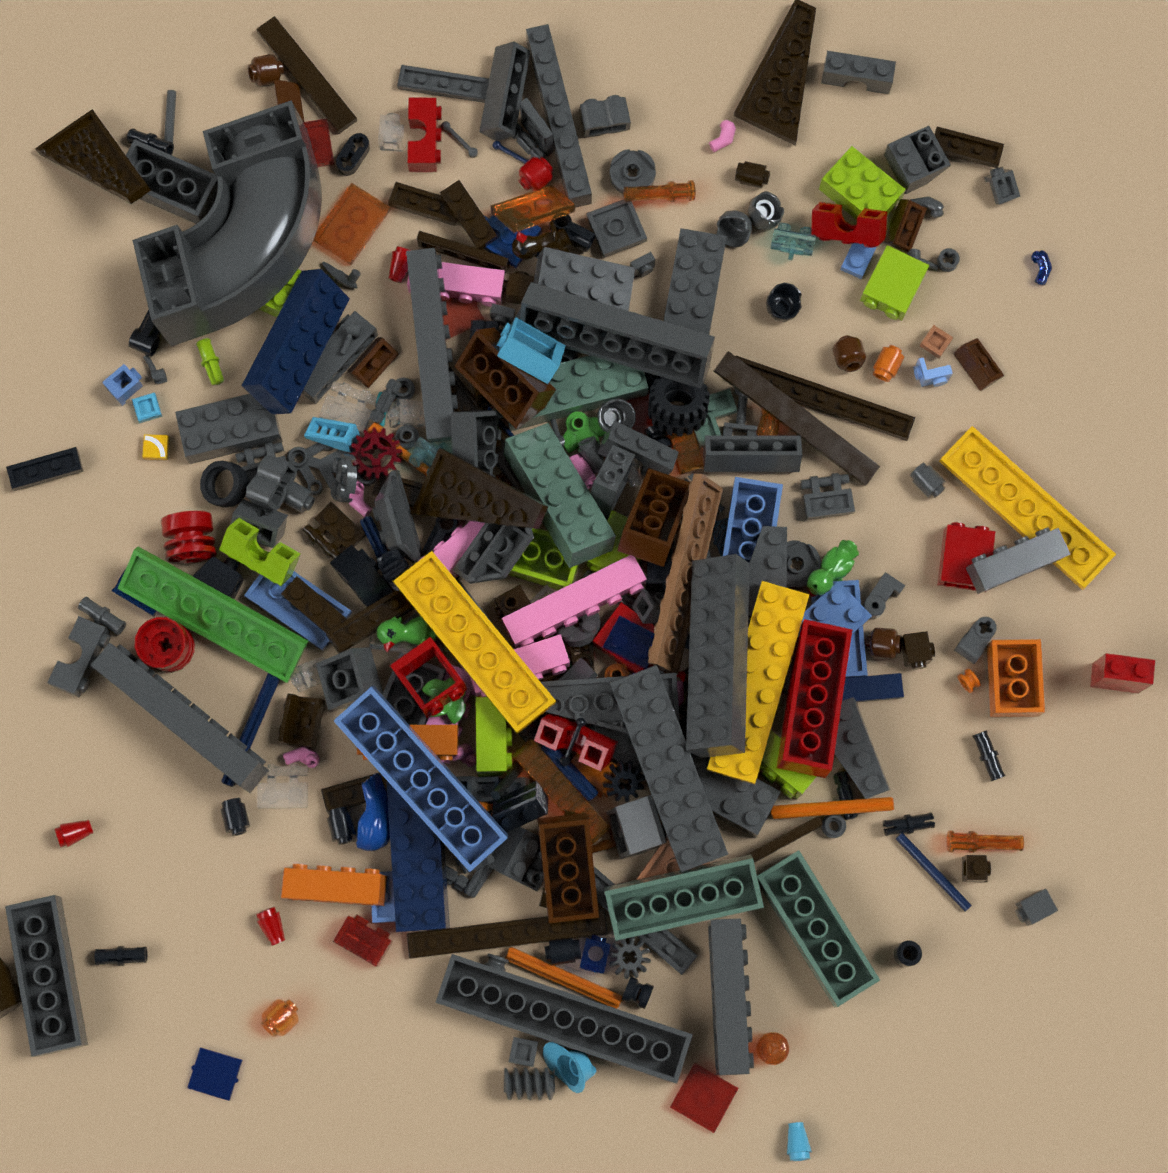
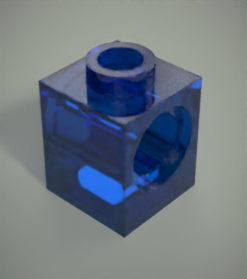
(595, 966)

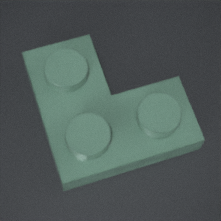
(720, 405)

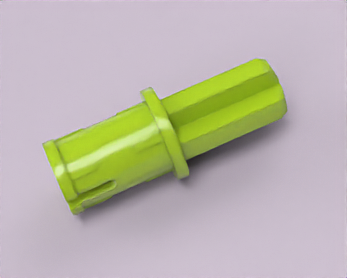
(210, 361)

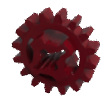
(385, 453)

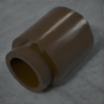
(752, 174)

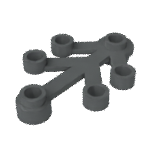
(325, 466)

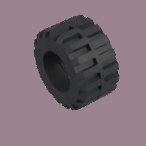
(677, 418)

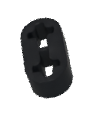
(348, 151)

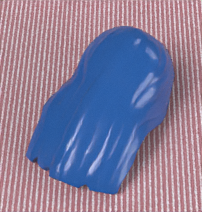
(373, 825)

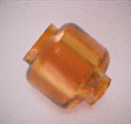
(279, 1017)
(767, 1040)

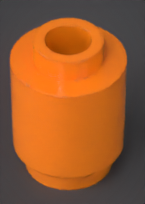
(888, 363)

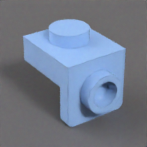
(936, 376)

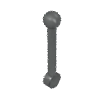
(472, 151)

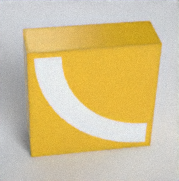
(155, 447)

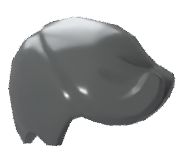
(765, 211)

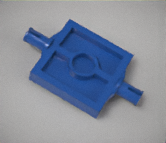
(502, 245)

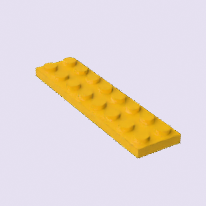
(1025, 504)
(474, 642)
(769, 652)

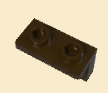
(301, 721)

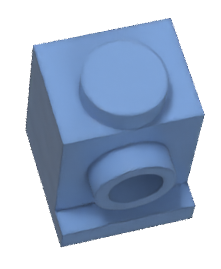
(115, 382)

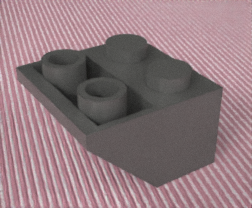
(916, 159)
(636, 827)
(520, 858)

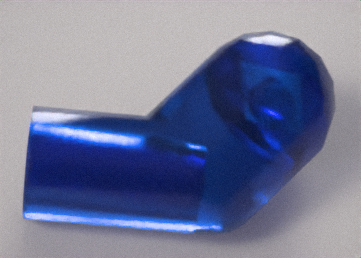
(1044, 264)

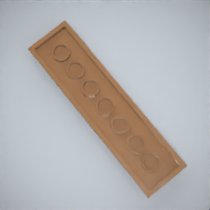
(692, 545)

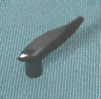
(341, 277)

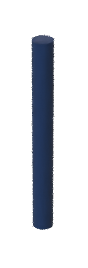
(933, 872)

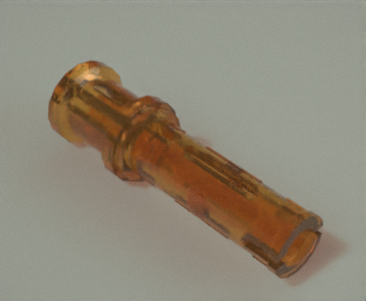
(671, 191)
(971, 842)

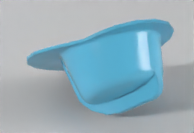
(570, 1066)

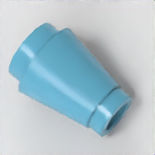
(798, 1144)

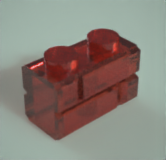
(363, 940)

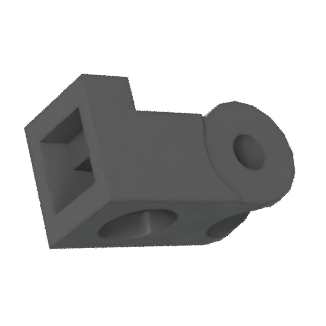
(876, 601)

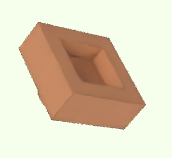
(936, 341)

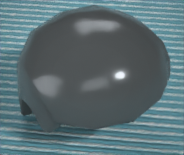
(735, 226)
(618, 411)

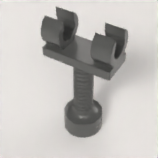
(740, 425)

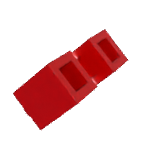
(424, 115)
(830, 225)
(594, 748)

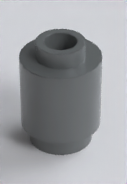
(928, 480)
(299, 497)

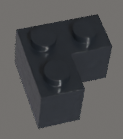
(361, 575)

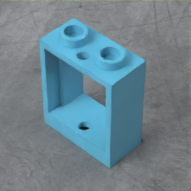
(530, 350)

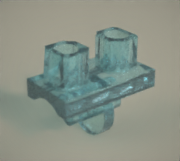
(793, 242)
(425, 452)

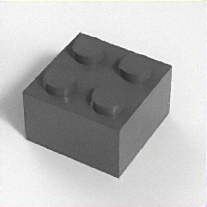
(348, 677)

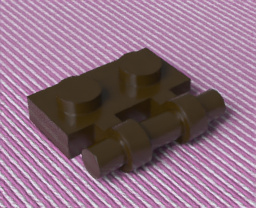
(338, 526)

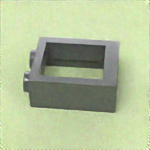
(612, 479)

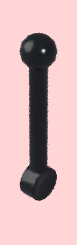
(565, 760)

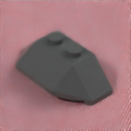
(395, 519)
(493, 553)

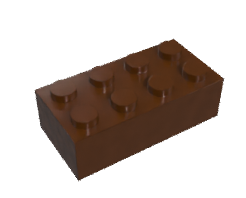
(655, 517)
(568, 867)

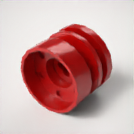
(188, 537)
(161, 631)

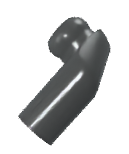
(932, 204)

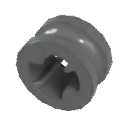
(947, 267)
(496, 962)

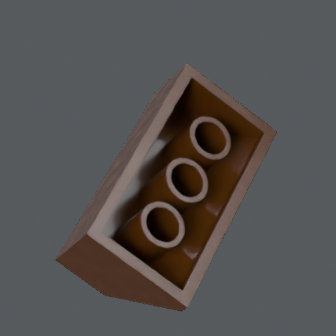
(505, 386)

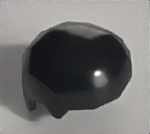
(784, 302)

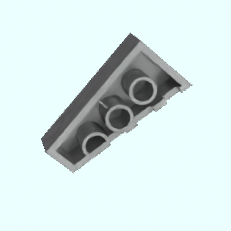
(476, 437)
(857, 751)

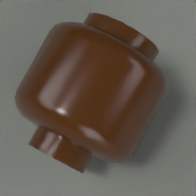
(265, 70)
(849, 353)
(884, 643)

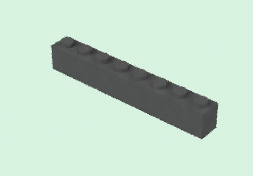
(558, 115)
(431, 342)

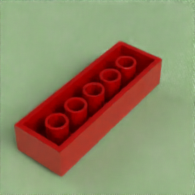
(814, 699)

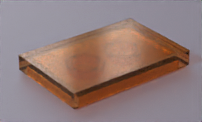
(532, 208)
(351, 223)

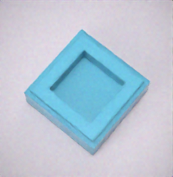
(147, 407)

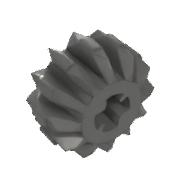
(630, 966)

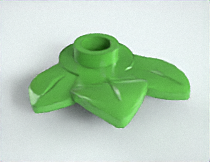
(574, 435)
(453, 709)

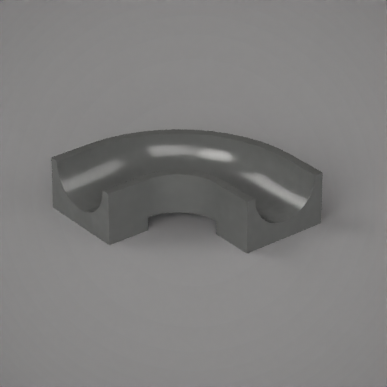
(250, 236)

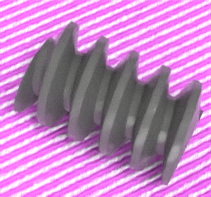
(529, 1084)

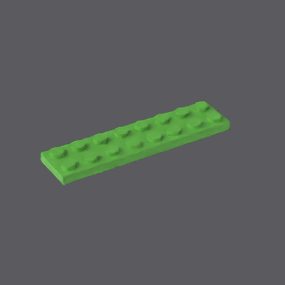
(212, 614)

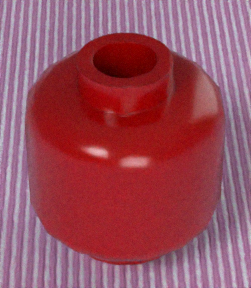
(535, 174)

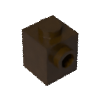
(516, 286)
(917, 650)

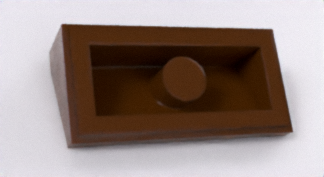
(289, 91)
(905, 225)
(373, 362)
(978, 364)

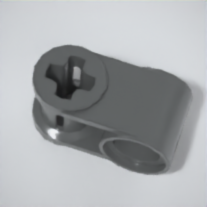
(974, 642)

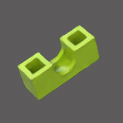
(242, 545)

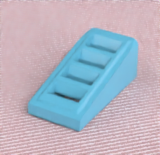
(342, 442)

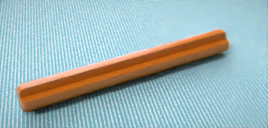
(832, 808)
(563, 977)

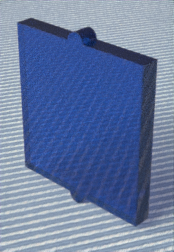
(215, 1074)

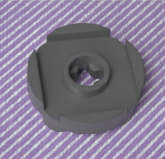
(634, 160)
(345, 478)
(811, 561)
(583, 634)

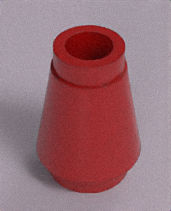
(398, 264)
(73, 832)
(271, 925)

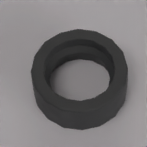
(209, 477)

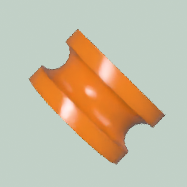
(969, 680)

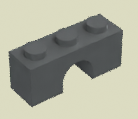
(844, 67)
(646, 450)
(74, 677)

